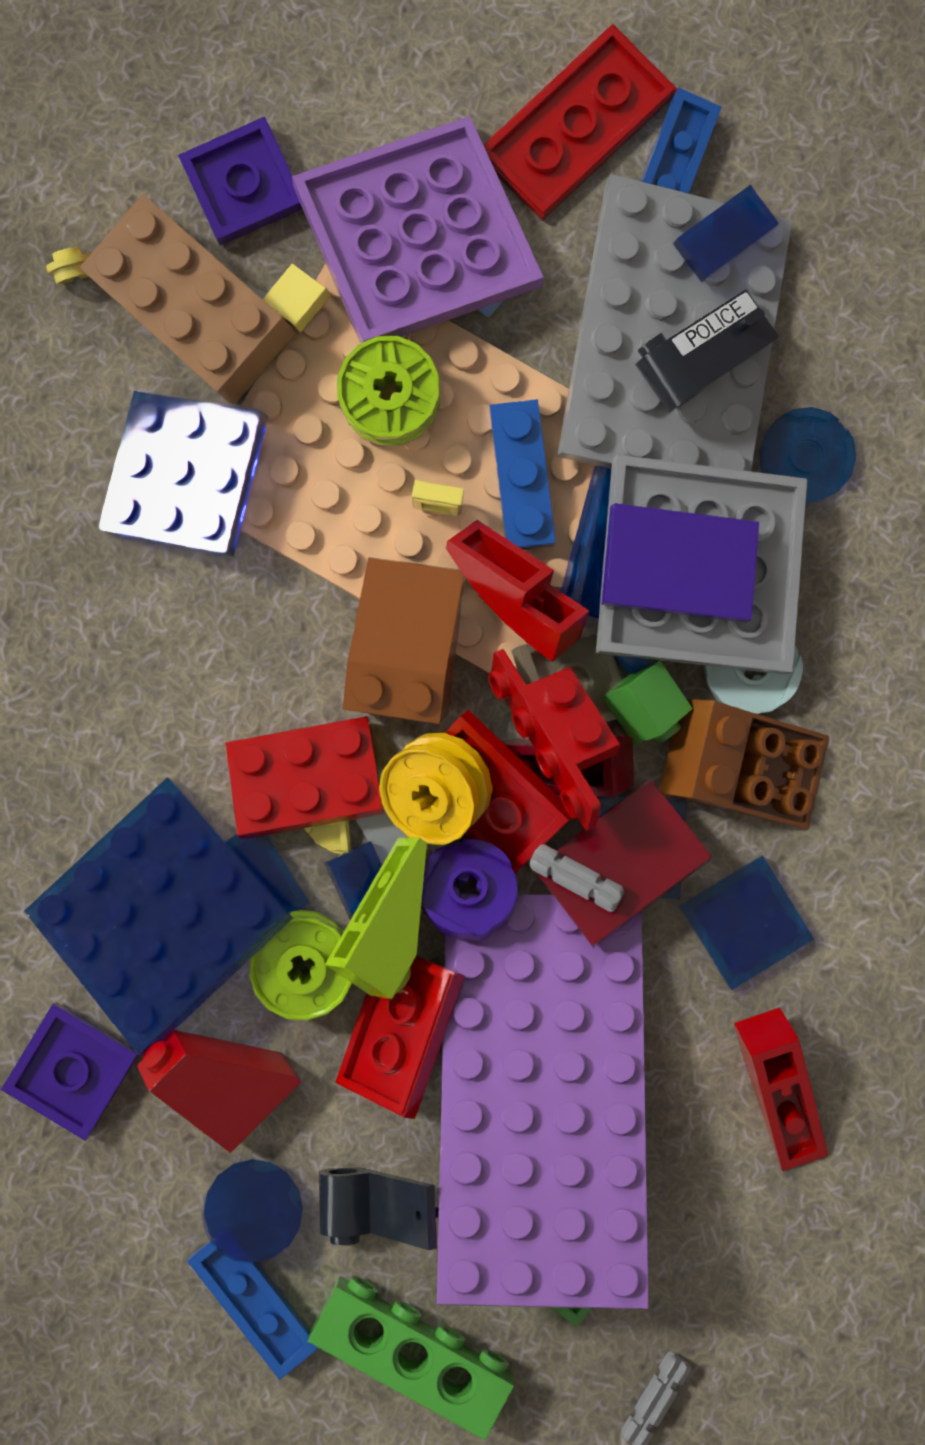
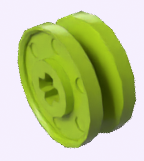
(371, 369)
(289, 991)

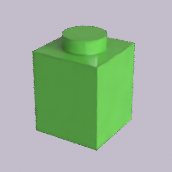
(648, 704)

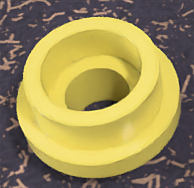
(67, 265)

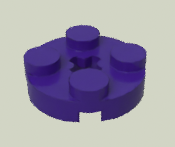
(476, 916)

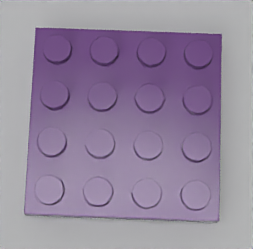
(417, 231)

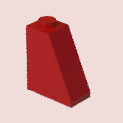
(217, 1083)

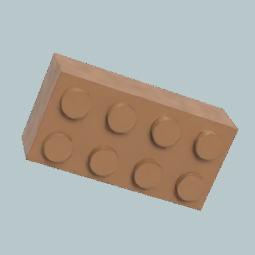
(188, 300)

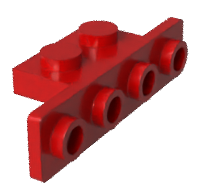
(562, 729)

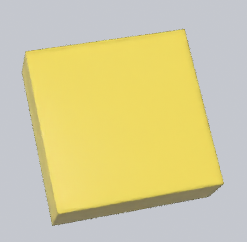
(297, 297)
(437, 498)

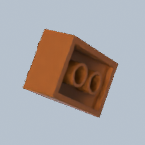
(404, 641)

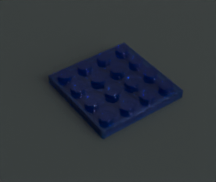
(157, 916)

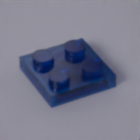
(746, 922)

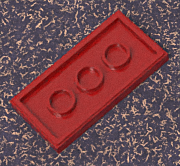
(578, 122)

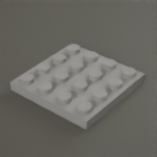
(772, 500)

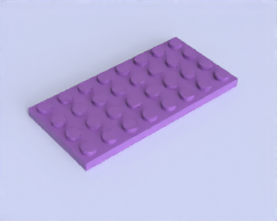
(544, 1118)

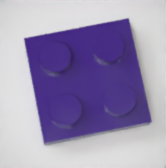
(241, 180)
(70, 1071)

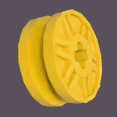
(435, 788)

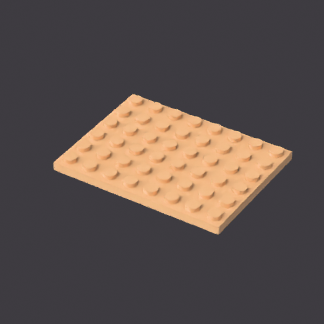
(342, 499)

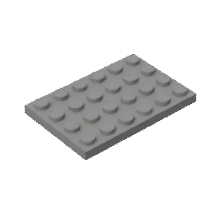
(647, 289)

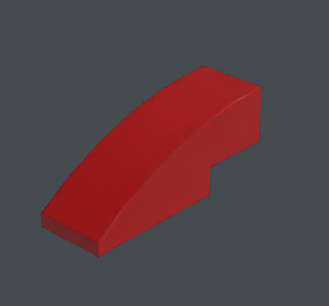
(518, 589)

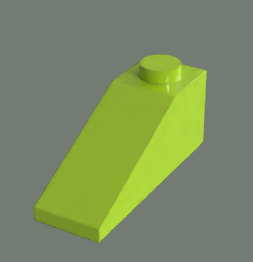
(385, 927)

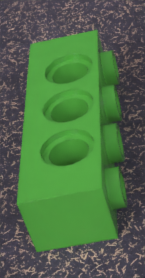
(468, 1405)

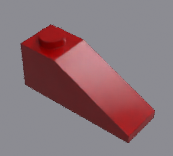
(782, 1087)

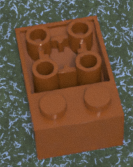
(744, 763)

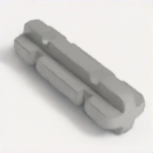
(576, 877)
(656, 1399)

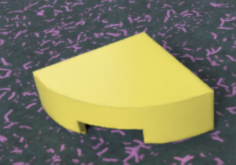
(332, 836)

